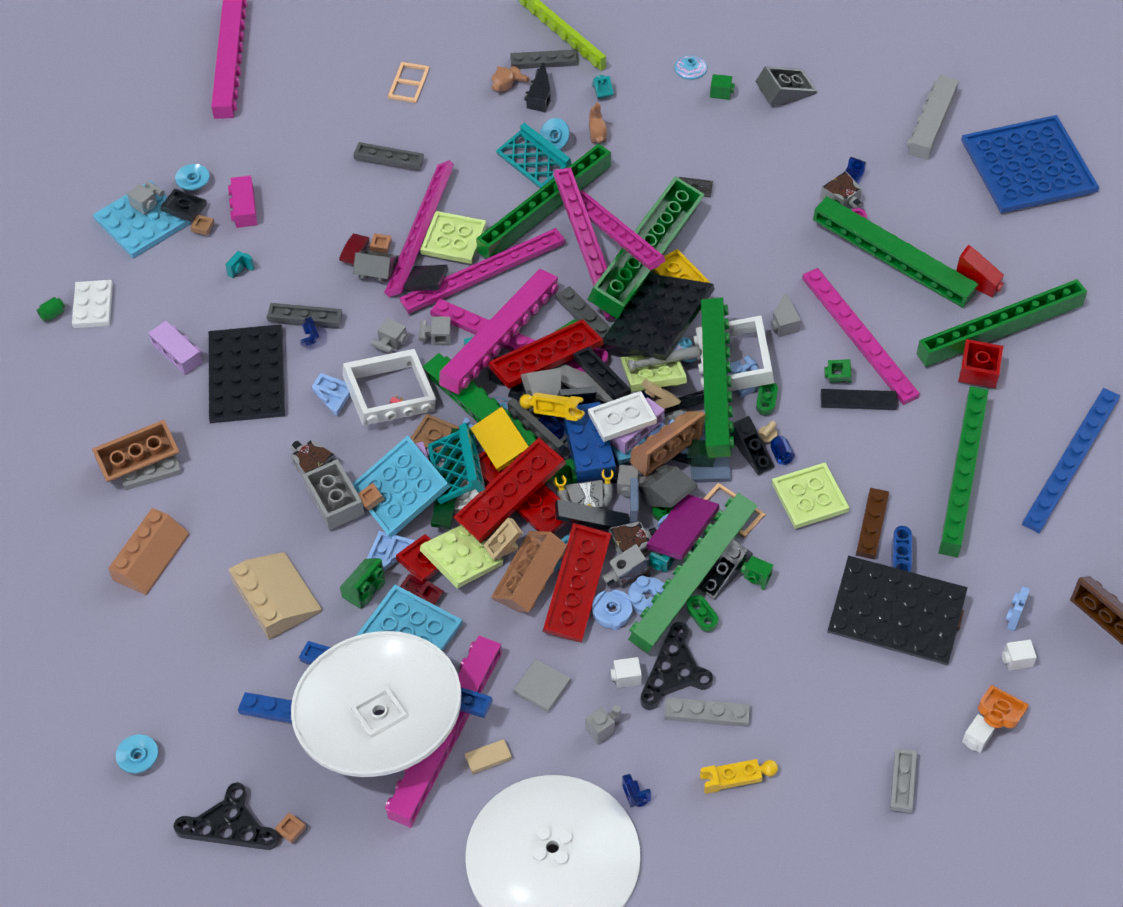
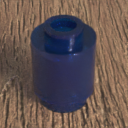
(782, 450)

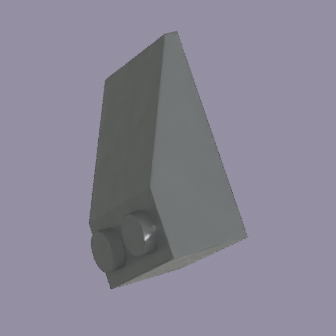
(784, 85)

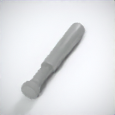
(679, 355)

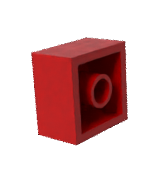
(980, 363)

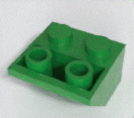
(363, 582)

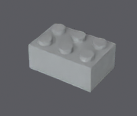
(333, 494)

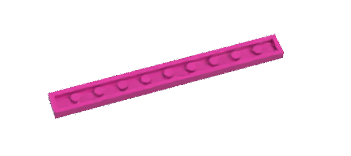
(581, 226)
(419, 229)
(622, 233)
(484, 270)
(474, 323)
(861, 336)

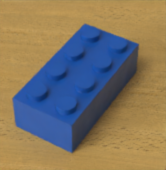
(587, 448)

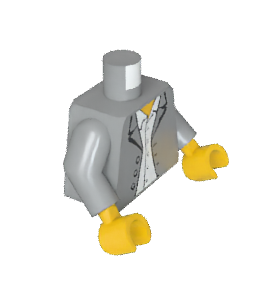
(587, 493)

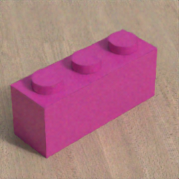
(242, 201)

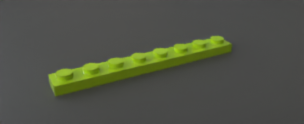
(566, 32)

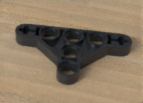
(671, 678)
(217, 820)

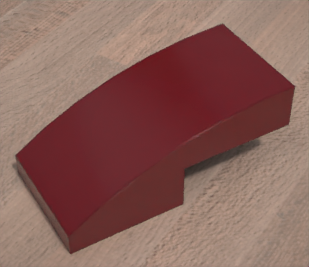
(354, 244)
(425, 591)

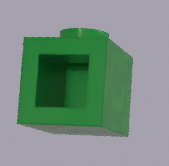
(721, 87)

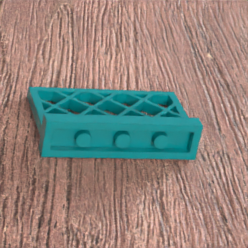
(546, 148)
(469, 459)

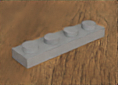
(707, 712)

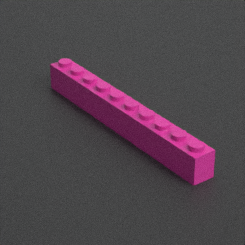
(228, 59)
(498, 331)
(420, 778)

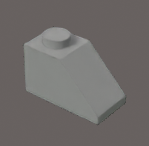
(785, 318)

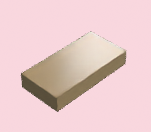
(488, 756)

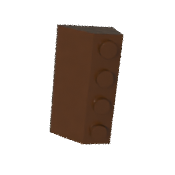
(1099, 606)

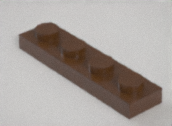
(872, 523)

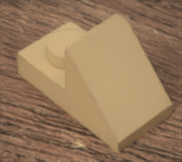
(660, 396)
(503, 540)

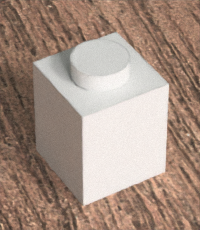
(1019, 655)
(626, 672)
(978, 734)

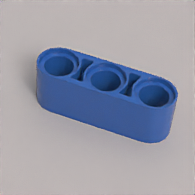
(903, 547)

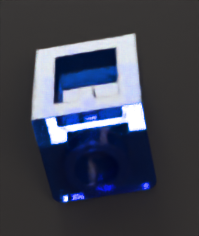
(856, 169)
(310, 329)
(553, 425)
(633, 794)

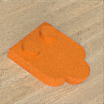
(1001, 708)

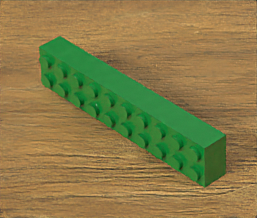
(659, 229)

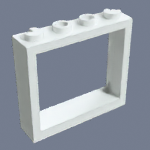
(384, 364)
(750, 378)

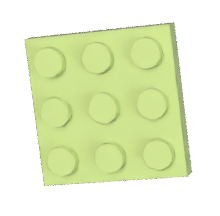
(453, 237)
(661, 375)
(810, 495)
(459, 556)

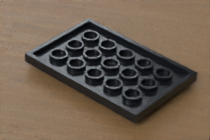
(657, 316)
(246, 374)
(897, 610)

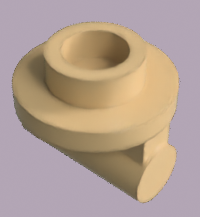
(768, 432)

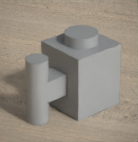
(143, 197)
(439, 331)
(391, 336)
(623, 483)
(602, 724)

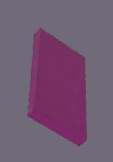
(683, 526)

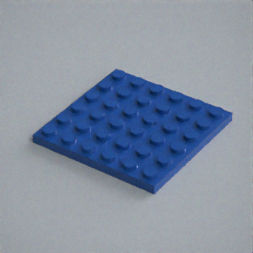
(1029, 164)

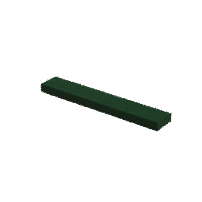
(444, 512)

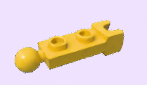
(553, 405)
(736, 774)

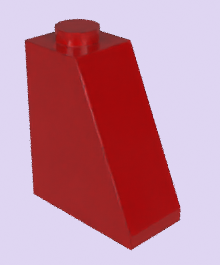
(981, 271)

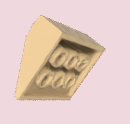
(274, 593)

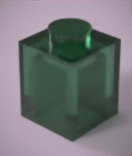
(698, 454)

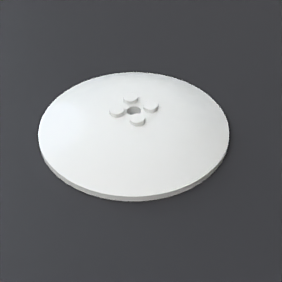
(372, 673)
(594, 837)

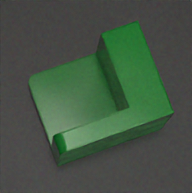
(569, 472)

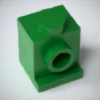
(843, 366)
(757, 571)

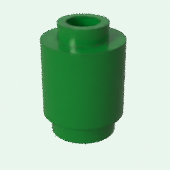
(50, 309)

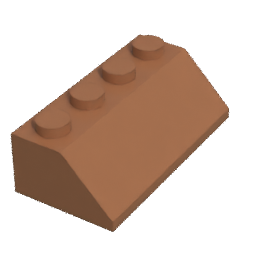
(668, 442)
(135, 451)
(148, 552)
(529, 571)

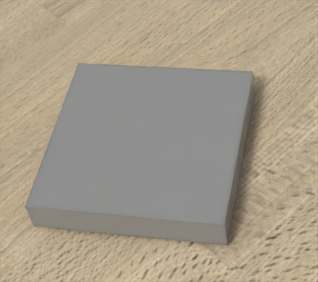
(542, 685)

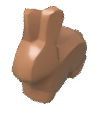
(504, 78)
(597, 125)

